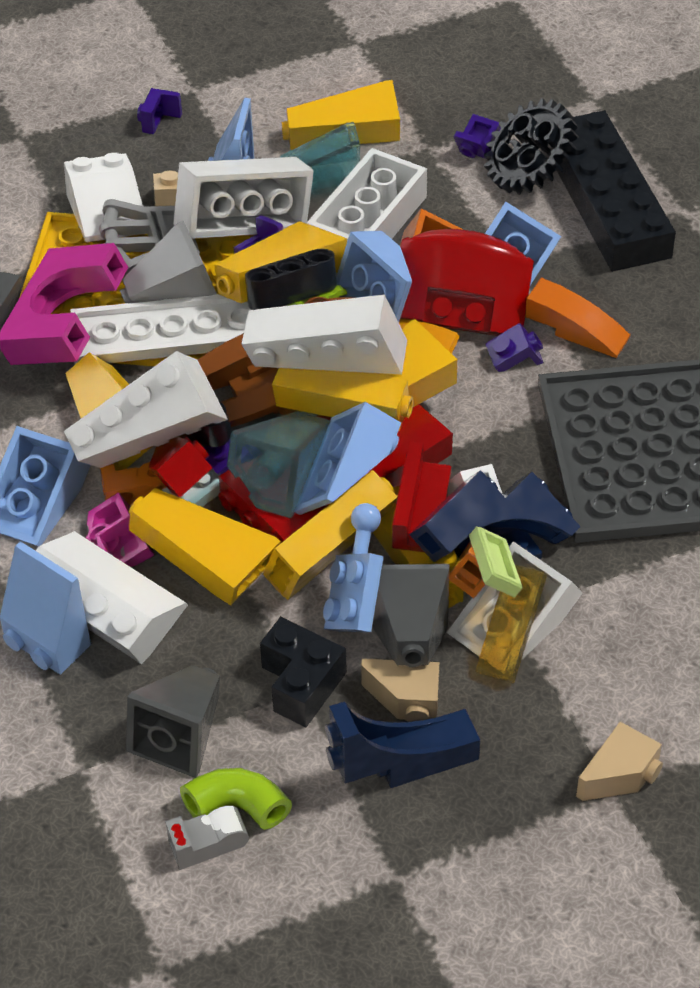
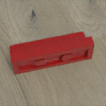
(420, 493)

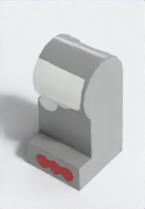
(206, 836)

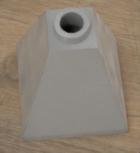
(169, 271)

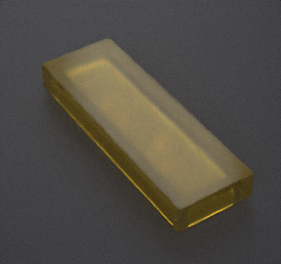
(511, 627)

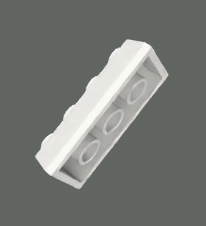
(116, 598)

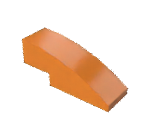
(575, 318)

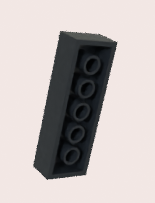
(615, 197)

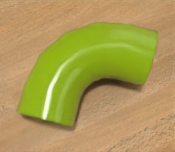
(240, 789)

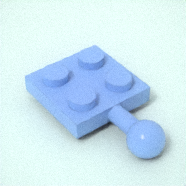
(355, 578)

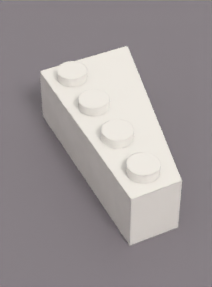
(327, 336)
(148, 412)

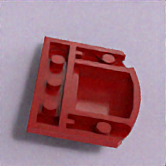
(466, 281)

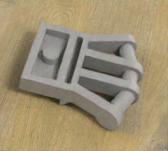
(152, 220)

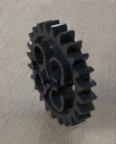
(535, 128)

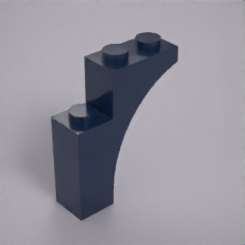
(479, 503)
(398, 749)

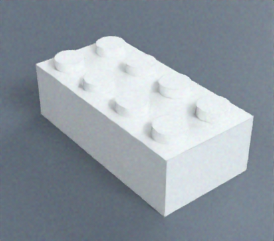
(229, 194)
(374, 196)

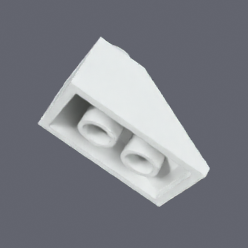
(92, 183)
(555, 603)

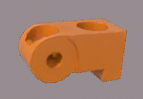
(129, 482)
(467, 573)

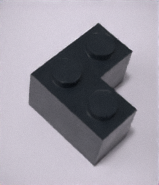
(306, 668)

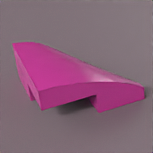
(110, 531)

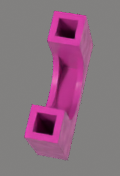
(31, 330)

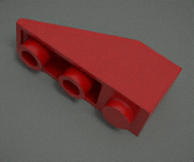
(180, 464)

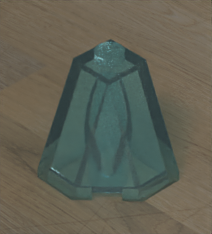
(330, 157)
(276, 459)

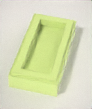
(495, 561)

